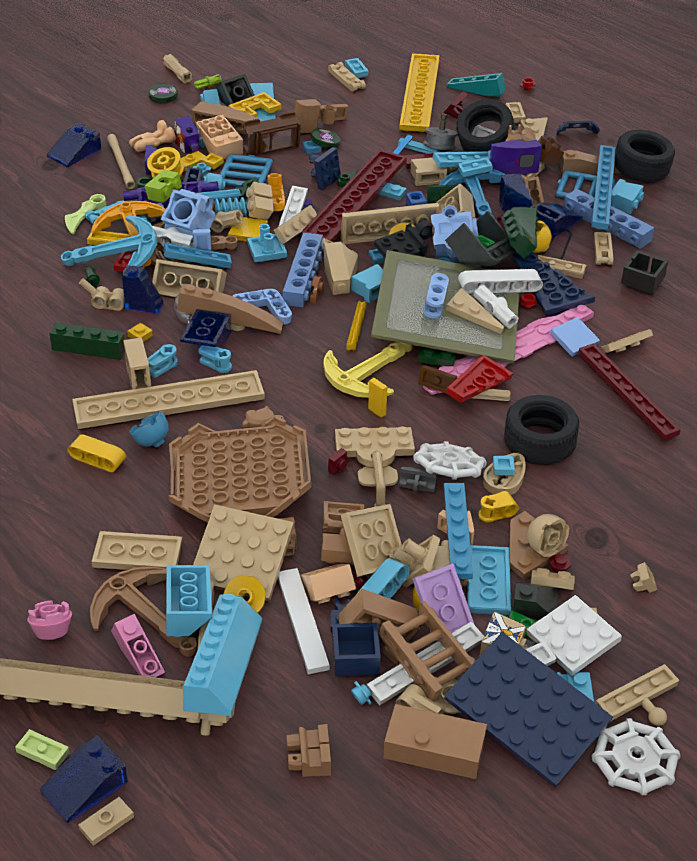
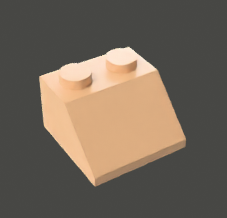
(328, 582)

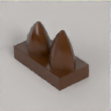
(435, 378)

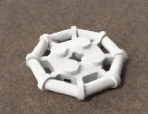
(450, 460)
(636, 767)

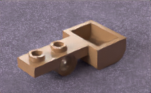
(311, 112)

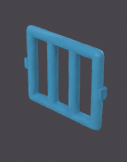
(250, 158)
(580, 177)

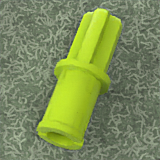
(208, 81)

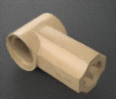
(226, 219)
(416, 698)

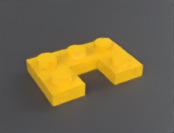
(255, 102)

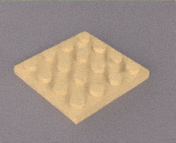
(244, 545)

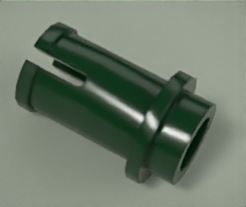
(92, 277)

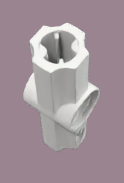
(173, 236)
(496, 306)

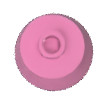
(50, 620)

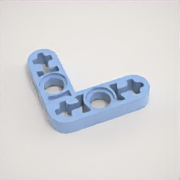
(268, 298)

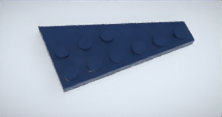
(557, 290)

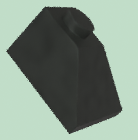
(234, 90)
(534, 600)

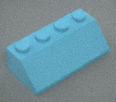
(187, 598)

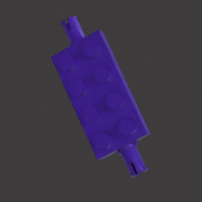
(196, 186)

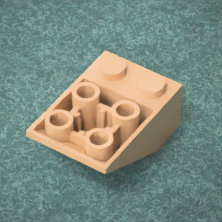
(220, 136)

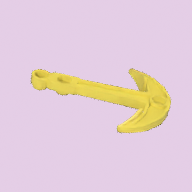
(350, 380)

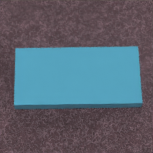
(490, 583)

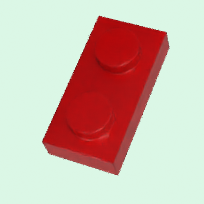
(123, 261)

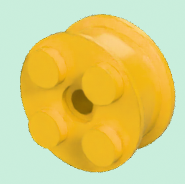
(167, 159)

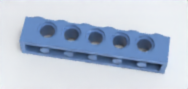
(620, 223)
(303, 270)

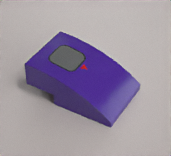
(516, 156)

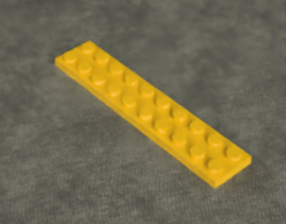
(419, 93)

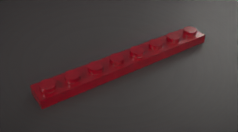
(629, 392)

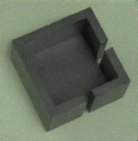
(637, 275)

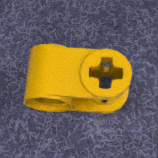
(498, 506)

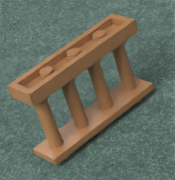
(410, 661)

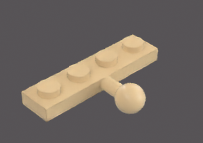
(640, 693)

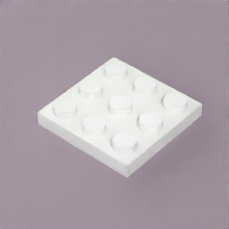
(574, 634)

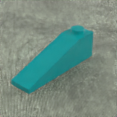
(483, 84)

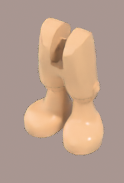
(161, 136)

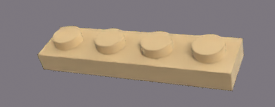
(295, 224)

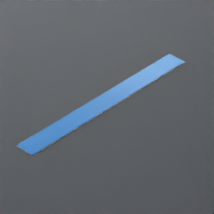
(402, 144)

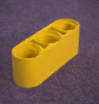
(96, 453)

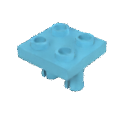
(266, 246)

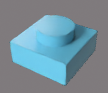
(503, 465)

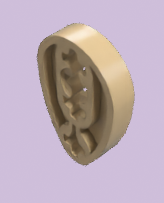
(511, 482)

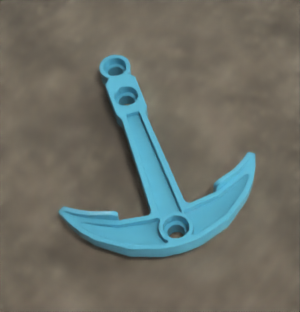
(145, 243)

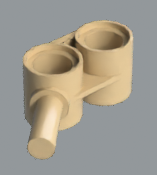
(103, 298)

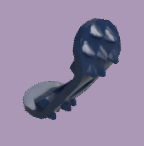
(589, 125)

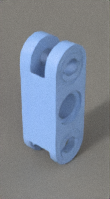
(436, 295)

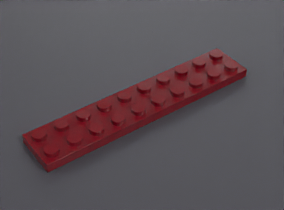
(356, 193)

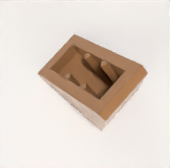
(534, 189)

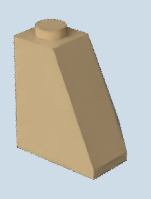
(339, 266)

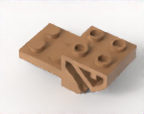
(334, 540)

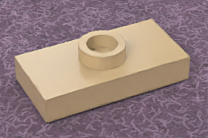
(106, 821)

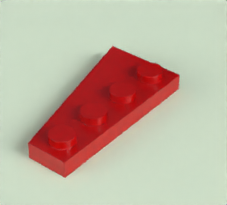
(478, 378)

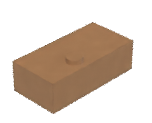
(435, 741)

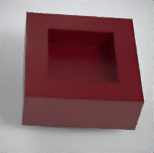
(337, 461)

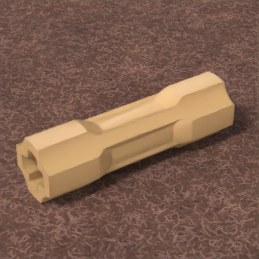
(181, 72)

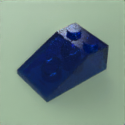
(75, 145)
(207, 328)
(85, 779)

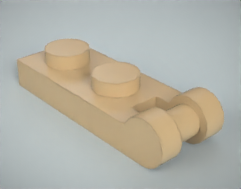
(603, 248)

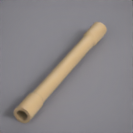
(127, 177)

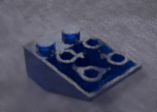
(513, 192)
(556, 217)

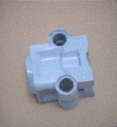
(188, 212)
(445, 225)

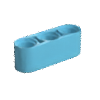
(387, 578)

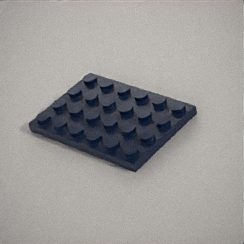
(528, 709)

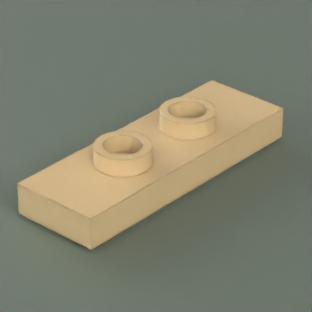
(632, 340)

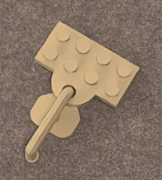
(376, 450)

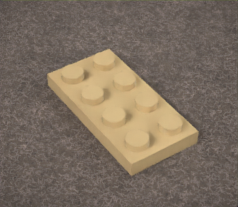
(134, 550)

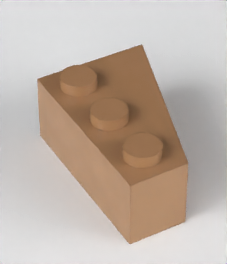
(374, 608)

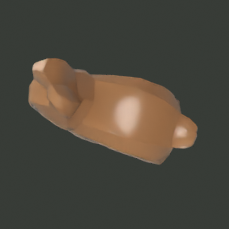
(258, 417)

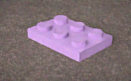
(445, 595)

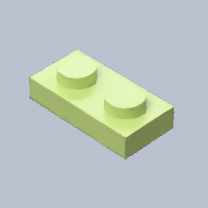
(42, 749)

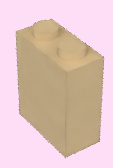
(137, 363)

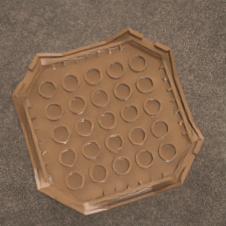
(240, 468)

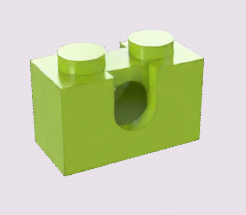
(161, 191)

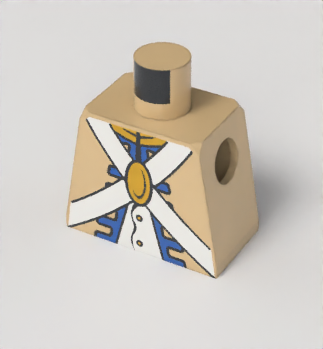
(508, 626)

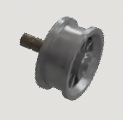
(440, 137)

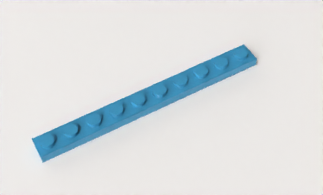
(603, 188)

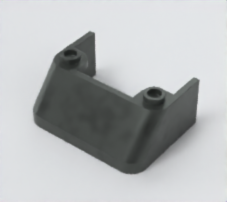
(470, 249)

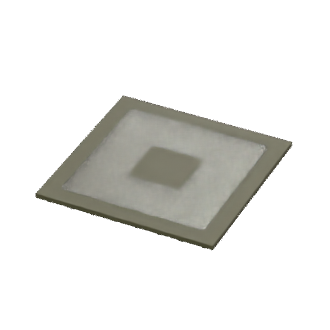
(402, 316)

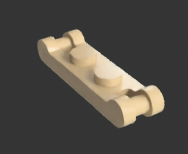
(346, 77)

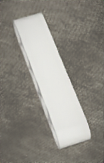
(501, 280)

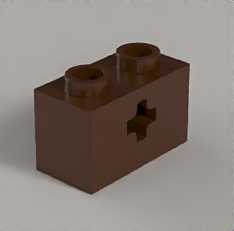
(550, 151)

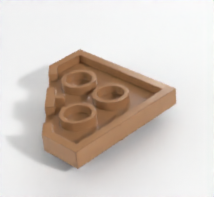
(522, 556)

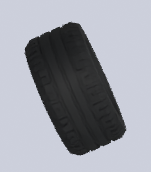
(478, 113)
(644, 155)
(543, 411)

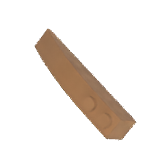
(235, 117)
(241, 311)

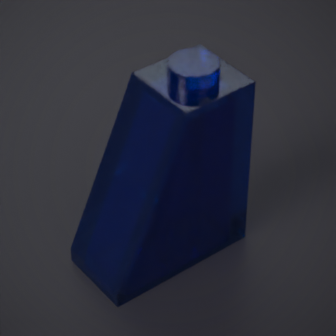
(140, 291)

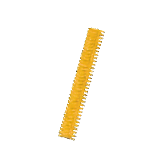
(356, 326)

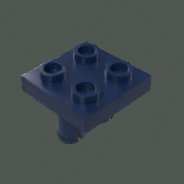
(326, 167)

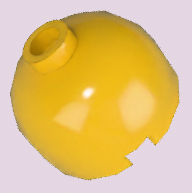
(543, 237)

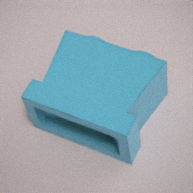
(626, 196)
(368, 283)

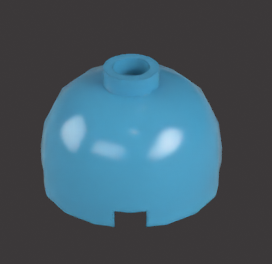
(151, 430)

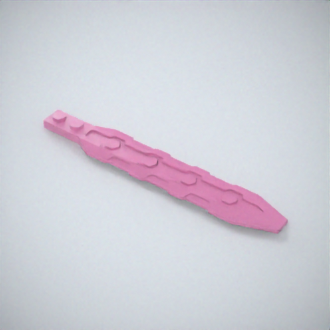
(527, 340)

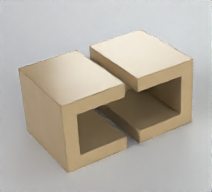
(258, 202)

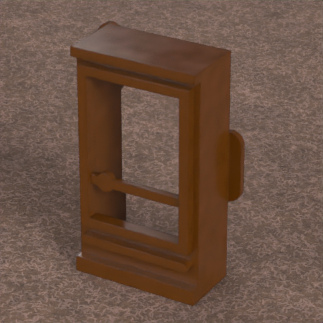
(257, 128)

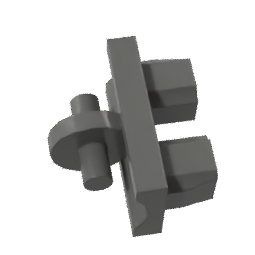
(417, 479)

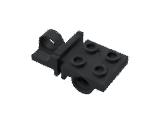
(406, 242)

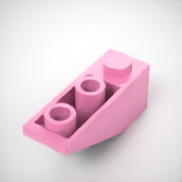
(137, 647)

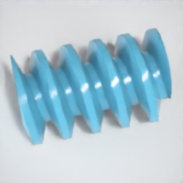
(230, 206)

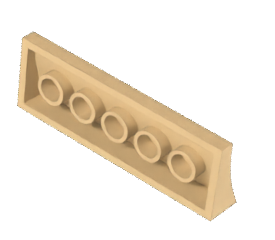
(375, 224)

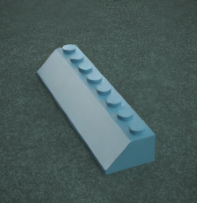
(222, 657)

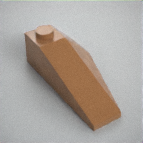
(580, 162)

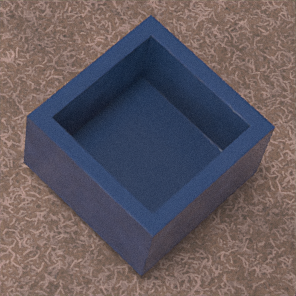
(356, 649)

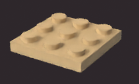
(371, 537)

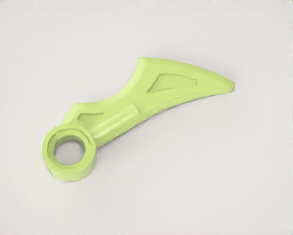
(95, 203)

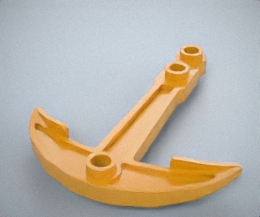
(126, 209)

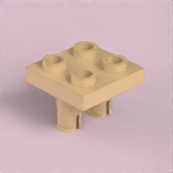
(418, 557)

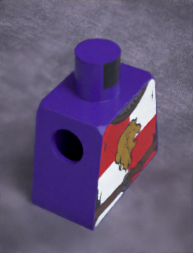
(186, 135)

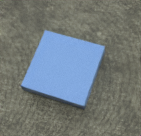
(574, 335)

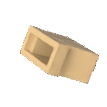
(427, 172)

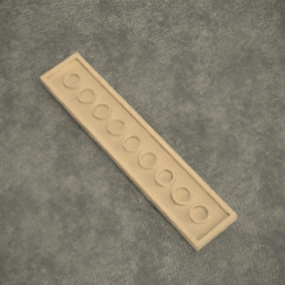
(168, 398)

